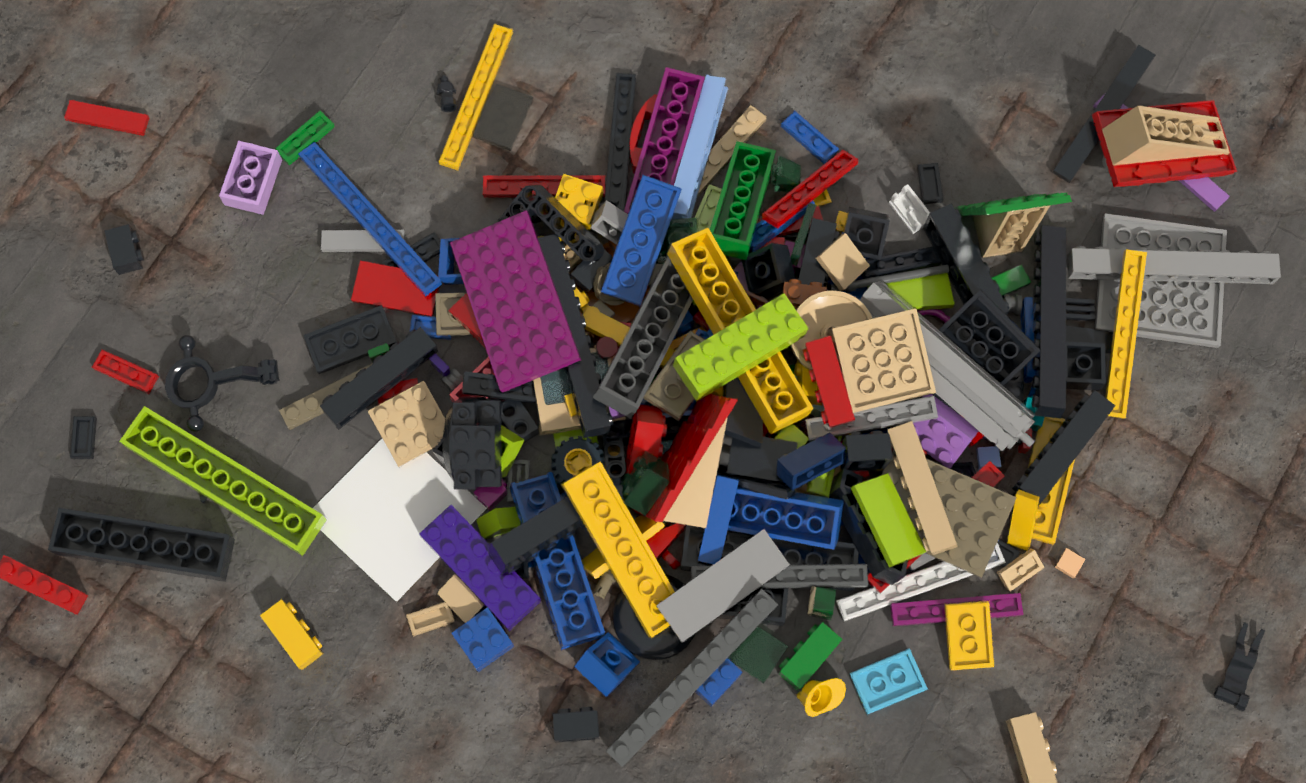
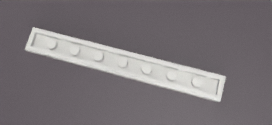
(908, 587)

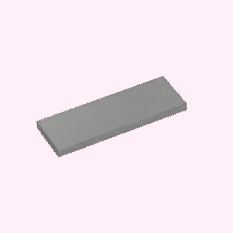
(722, 585)

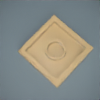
(842, 262)

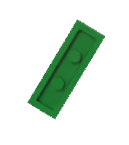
(307, 134)

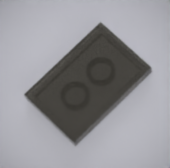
(503, 117)

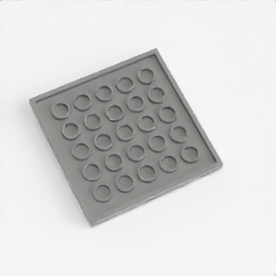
(1167, 308)

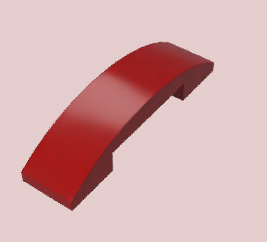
(644, 114)

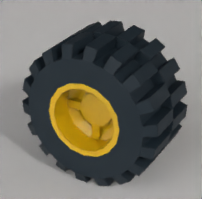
(574, 457)

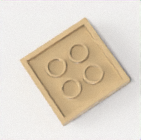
(409, 423)

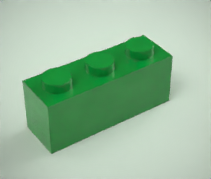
(809, 655)

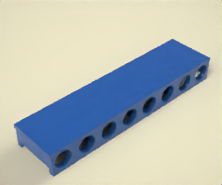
(559, 569)

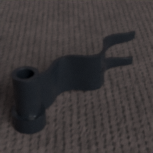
(1239, 671)

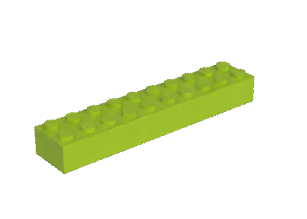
(223, 480)

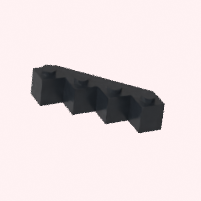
(860, 531)

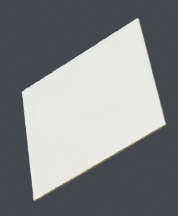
(384, 507)

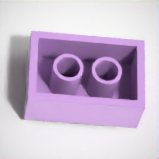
(250, 177)

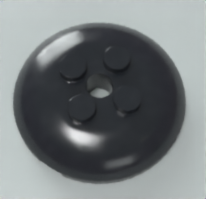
(635, 638)

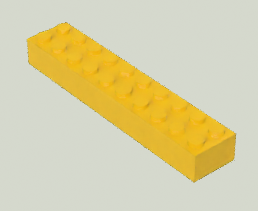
(724, 302)

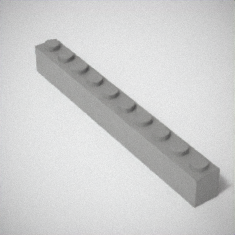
(1178, 265)

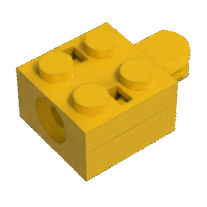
(577, 198)

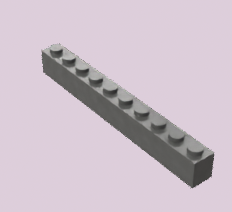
(691, 677)

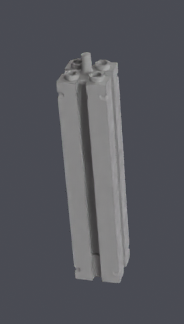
(960, 379)

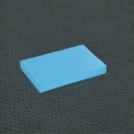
(888, 681)

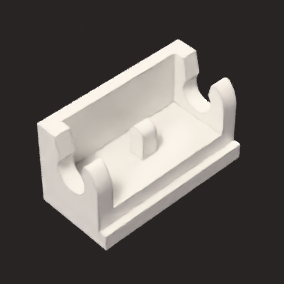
(909, 209)

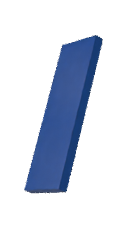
(641, 240)

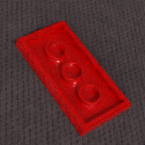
(392, 289)

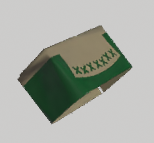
(821, 602)

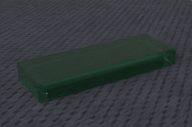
(802, 233)

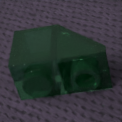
(785, 175)

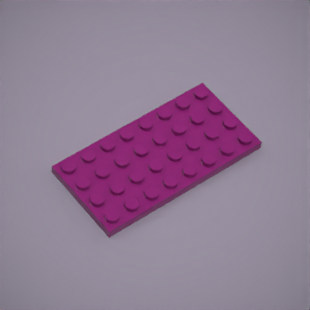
(515, 301)

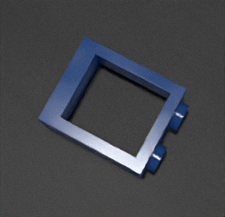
(446, 264)

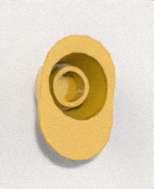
(821, 696)

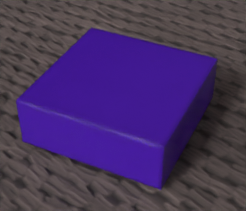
(440, 365)

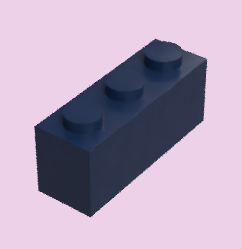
(810, 461)

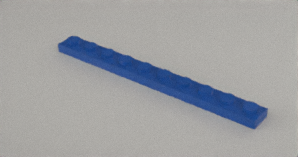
(370, 219)

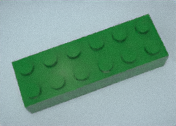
(742, 198)

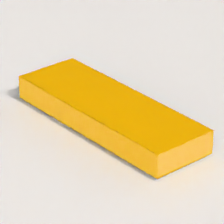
(1023, 520)

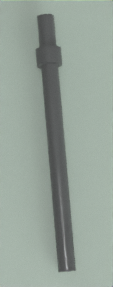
(894, 277)

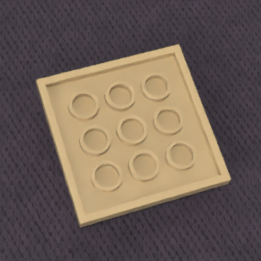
(883, 360)

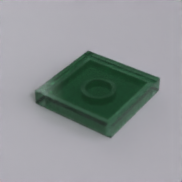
(758, 654)

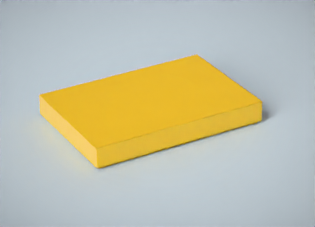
(969, 635)

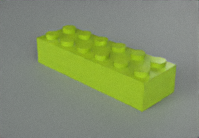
(740, 347)

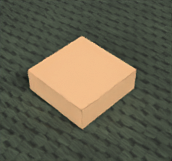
(1070, 563)

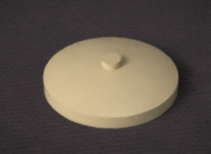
(824, 312)

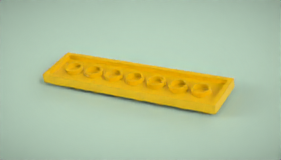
(621, 545)

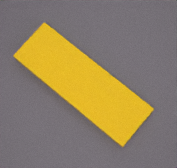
(1051, 508)

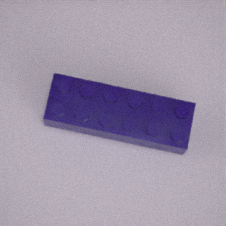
(469, 559)

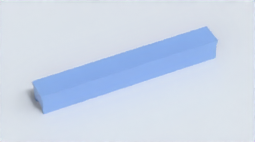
(699, 144)

